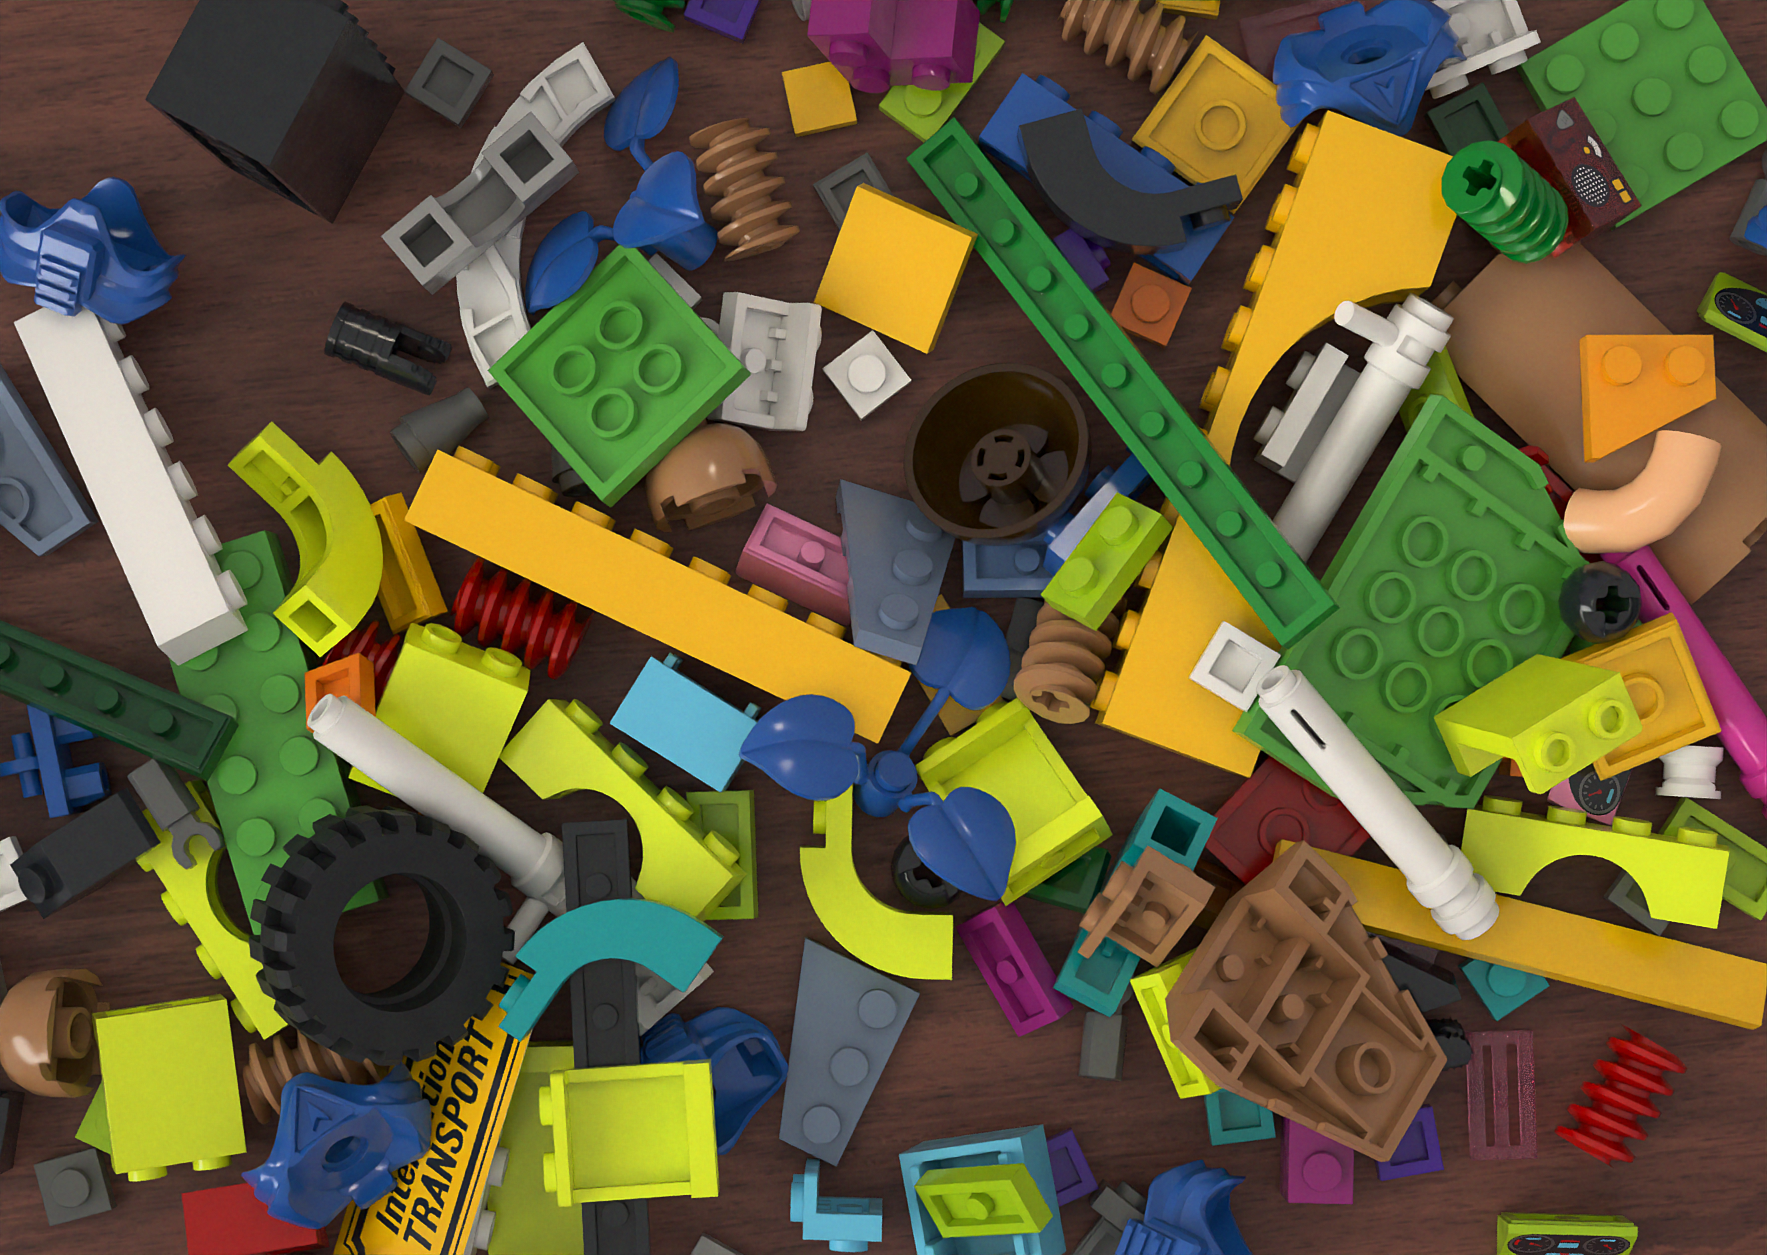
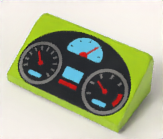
(1736, 309)
(1564, 1234)

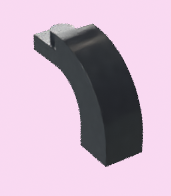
(1105, 211)

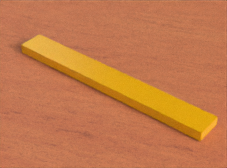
(1566, 948)

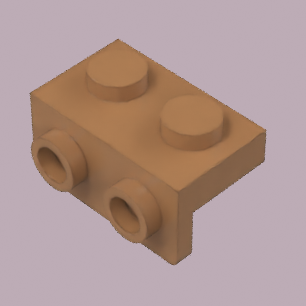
(1145, 907)

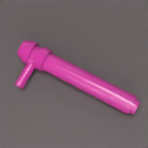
(1735, 708)

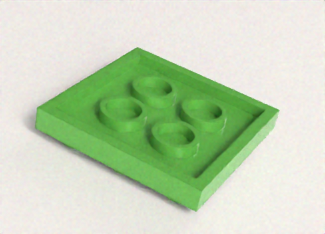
(1656, 93)
(619, 373)

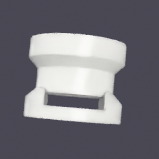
(1691, 772)

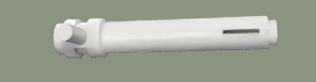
(1393, 368)
(438, 793)
(1434, 870)

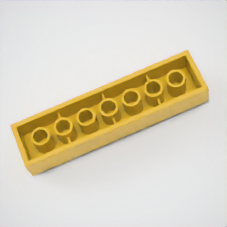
(651, 593)

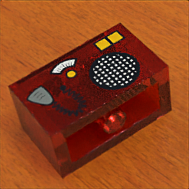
(1575, 163)

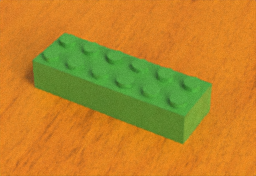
(273, 769)

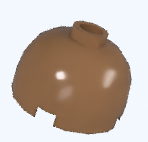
(708, 477)
(50, 1032)

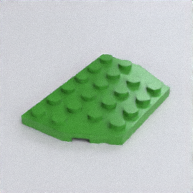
(1436, 597)

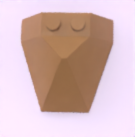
(1303, 1012)

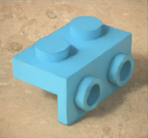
(841, 1220)

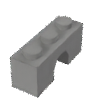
(507, 185)

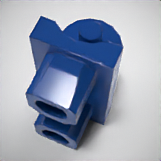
(63, 785)

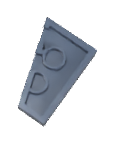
(36, 490)

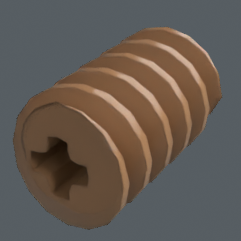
(1130, 36)
(743, 187)
(1064, 663)
(266, 1076)

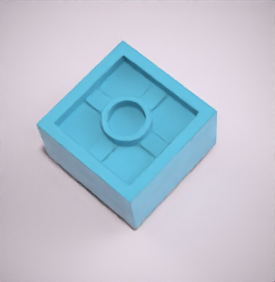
(686, 722)
(983, 1149)

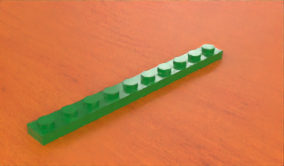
(1124, 386)

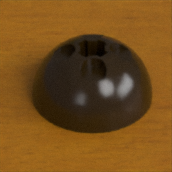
(998, 454)

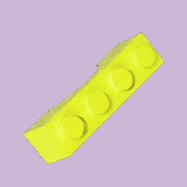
(566, 753)
(1677, 874)
(195, 900)

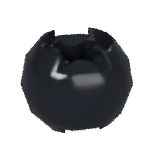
(1620, 606)
(919, 890)

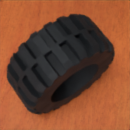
(449, 977)

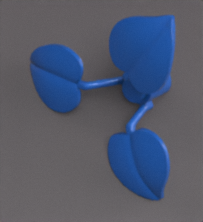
(657, 217)
(811, 754)

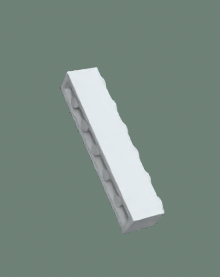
(134, 481)

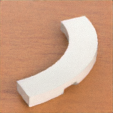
(490, 286)

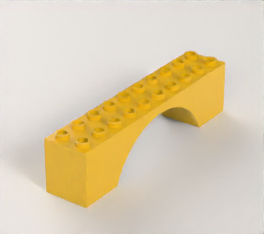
(1353, 228)

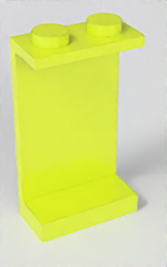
(525, 1213)

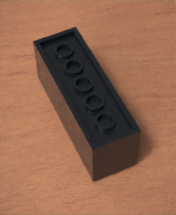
(281, 94)

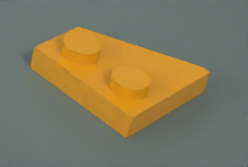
(1640, 385)

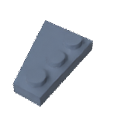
(892, 568)
(838, 1047)

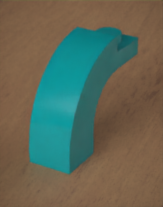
(1176, 832)
(623, 928)

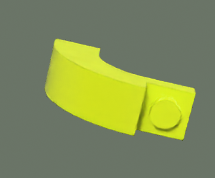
(332, 531)
(878, 934)

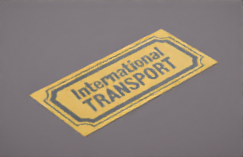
(441, 1191)

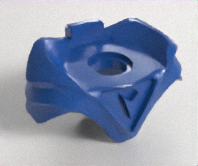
(1365, 63)
(87, 253)
(743, 1062)
(340, 1145)
(1187, 1215)

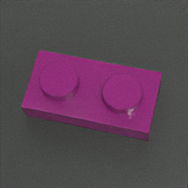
(1014, 967)

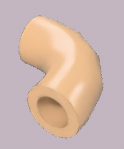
(1648, 505)

